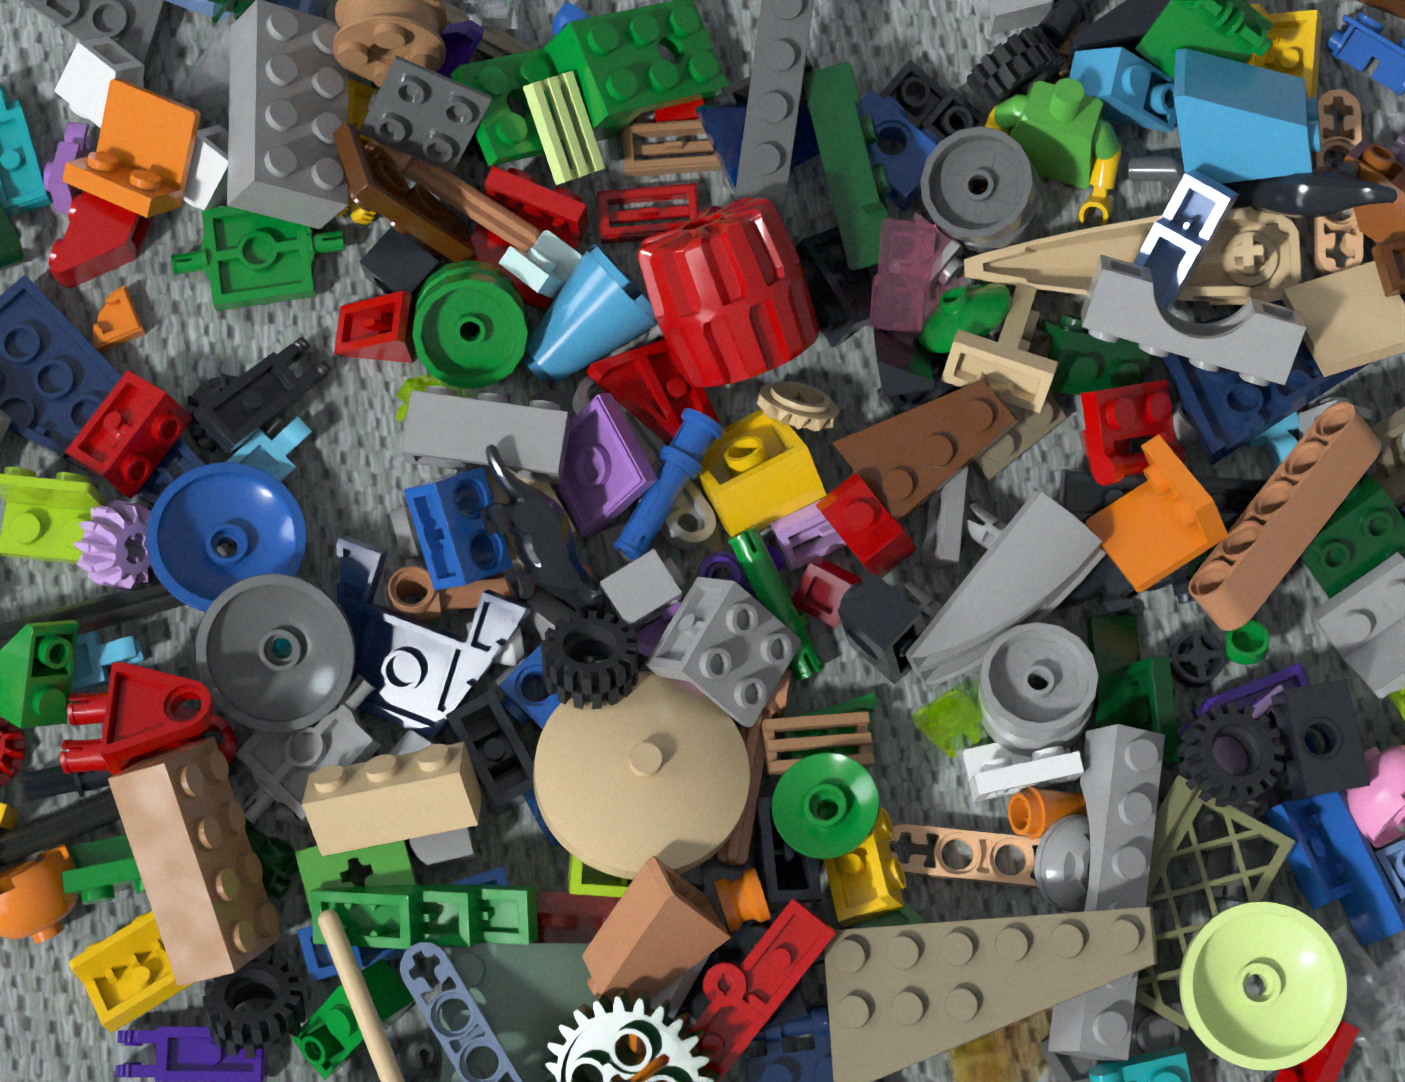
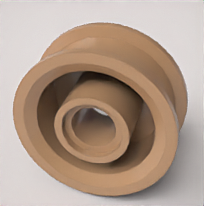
(381, 29)

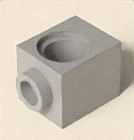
(643, 589)

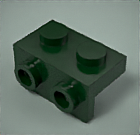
(1091, 363)

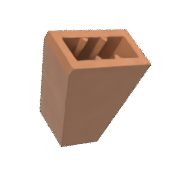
(652, 935)

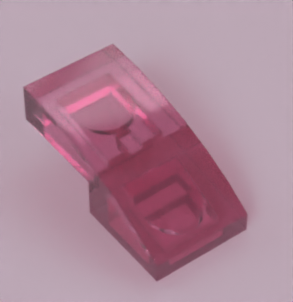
(903, 275)

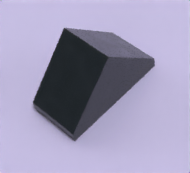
(778, 866)

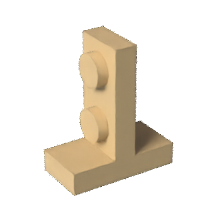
(1005, 364)

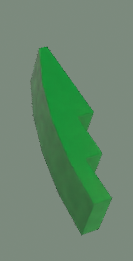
(430, 913)

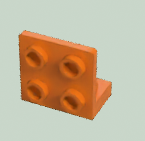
(139, 152)
(1160, 521)

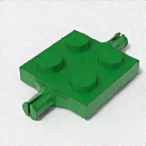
(256, 258)

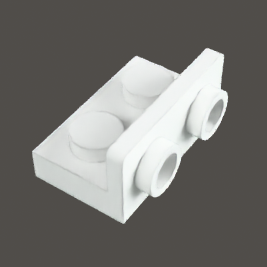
(998, 772)

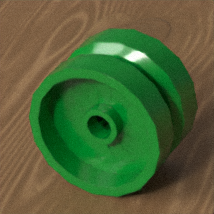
(470, 354)

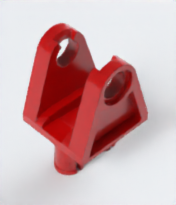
(140, 719)

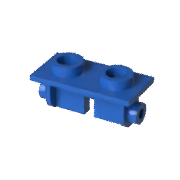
(1362, 43)

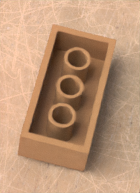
(196, 860)

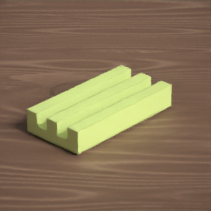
(570, 125)

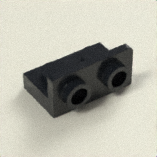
(837, 293)

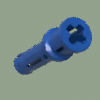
(679, 464)

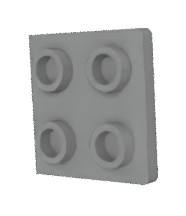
(1369, 626)
(725, 648)

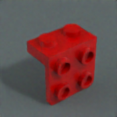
(549, 210)

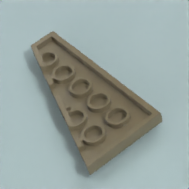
(942, 984)

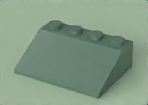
(525, 999)

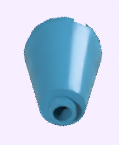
(588, 318)

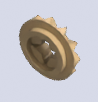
(798, 405)

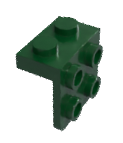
(1355, 538)

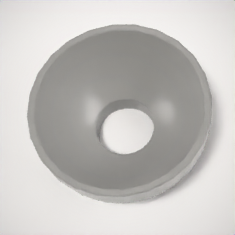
(1063, 863)

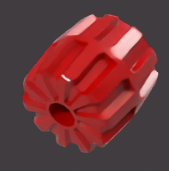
(729, 292)

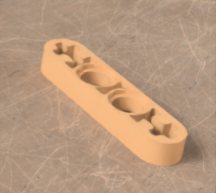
(1350, 127)
(983, 850)

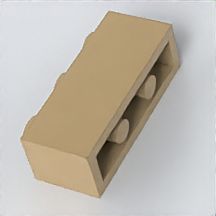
(392, 798)

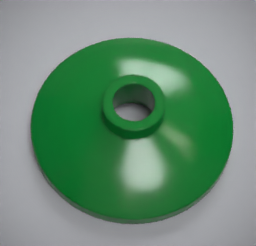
(969, 309)
(809, 787)

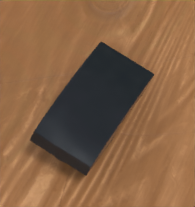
(930, 104)

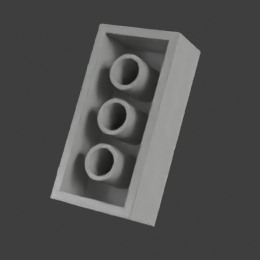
(282, 116)

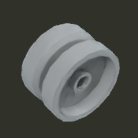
(1036, 688)

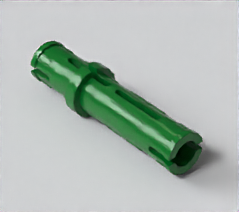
(775, 597)

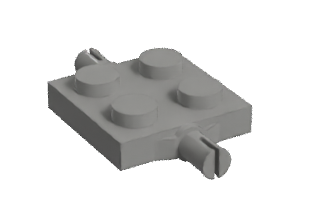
(286, 758)

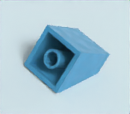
(1242, 119)

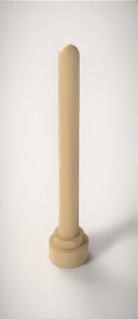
(359, 997)

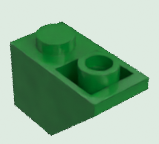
(38, 674)
(332, 1032)

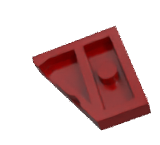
(651, 388)

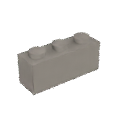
(456, 431)

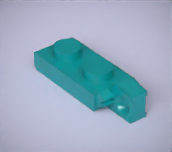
(20, 163)

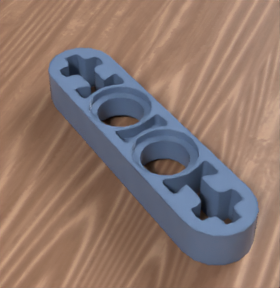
(478, 1029)

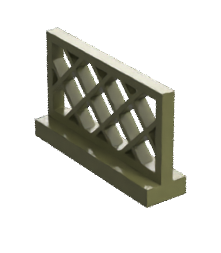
(1172, 826)

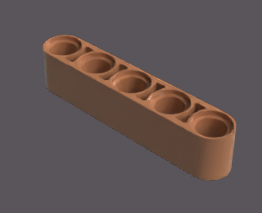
(1285, 516)

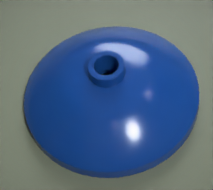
(219, 507)

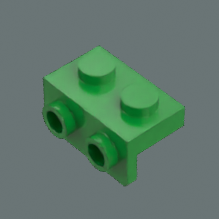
(101, 870)

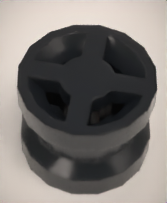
(1206, 655)

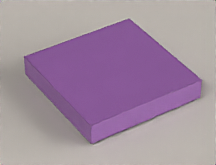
(602, 466)

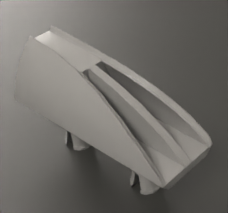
(1015, 583)

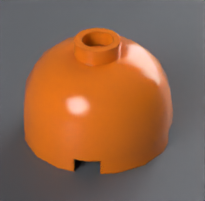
(35, 896)

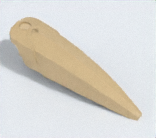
(1249, 258)

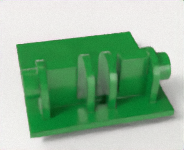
(1208, 26)

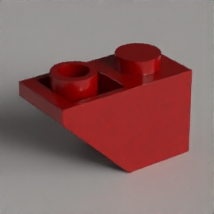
(96, 240)

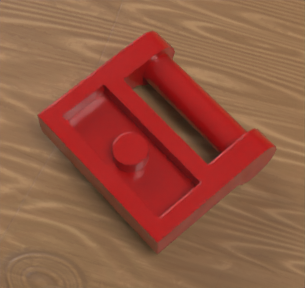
(1123, 415)

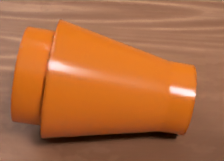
(1038, 808)

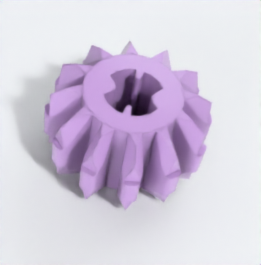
(115, 544)

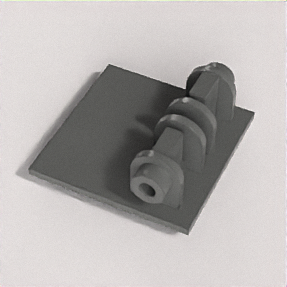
(424, 114)

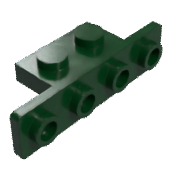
(849, 161)
(1129, 688)

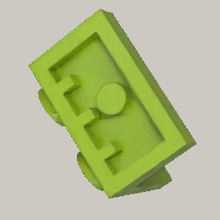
(45, 514)

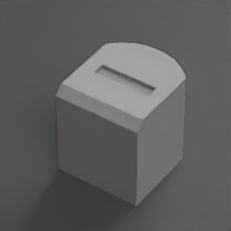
(445, 848)

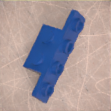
(1337, 861)

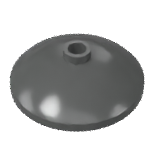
(249, 674)

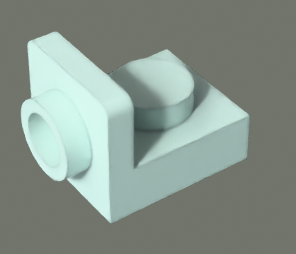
(545, 265)

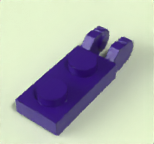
(190, 1056)

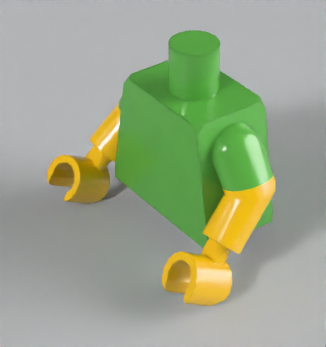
(1064, 138)

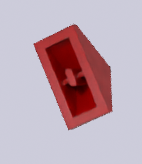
(377, 328)

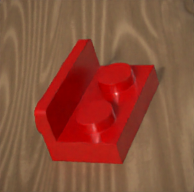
(129, 434)

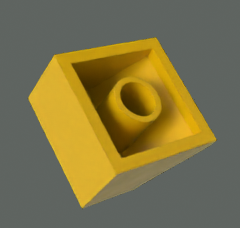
(758, 474)

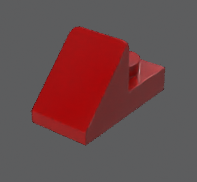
(866, 526)

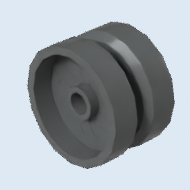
(963, 167)

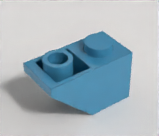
(1127, 86)

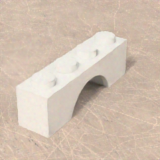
(86, 89)

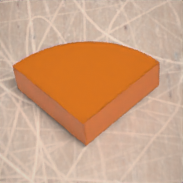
(117, 321)

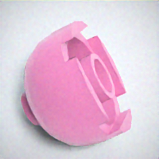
(1382, 804)

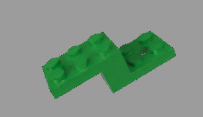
(614, 69)

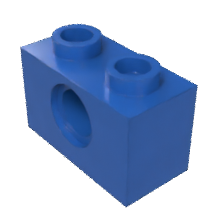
(906, 167)

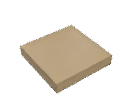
(1348, 318)

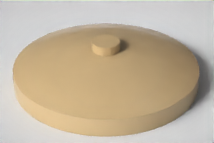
(642, 778)

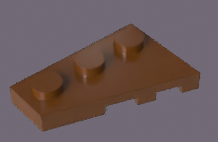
(927, 446)

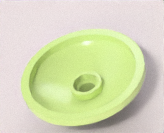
(1299, 994)

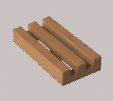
(668, 165)
(860, 738)

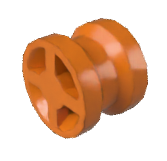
(742, 900)

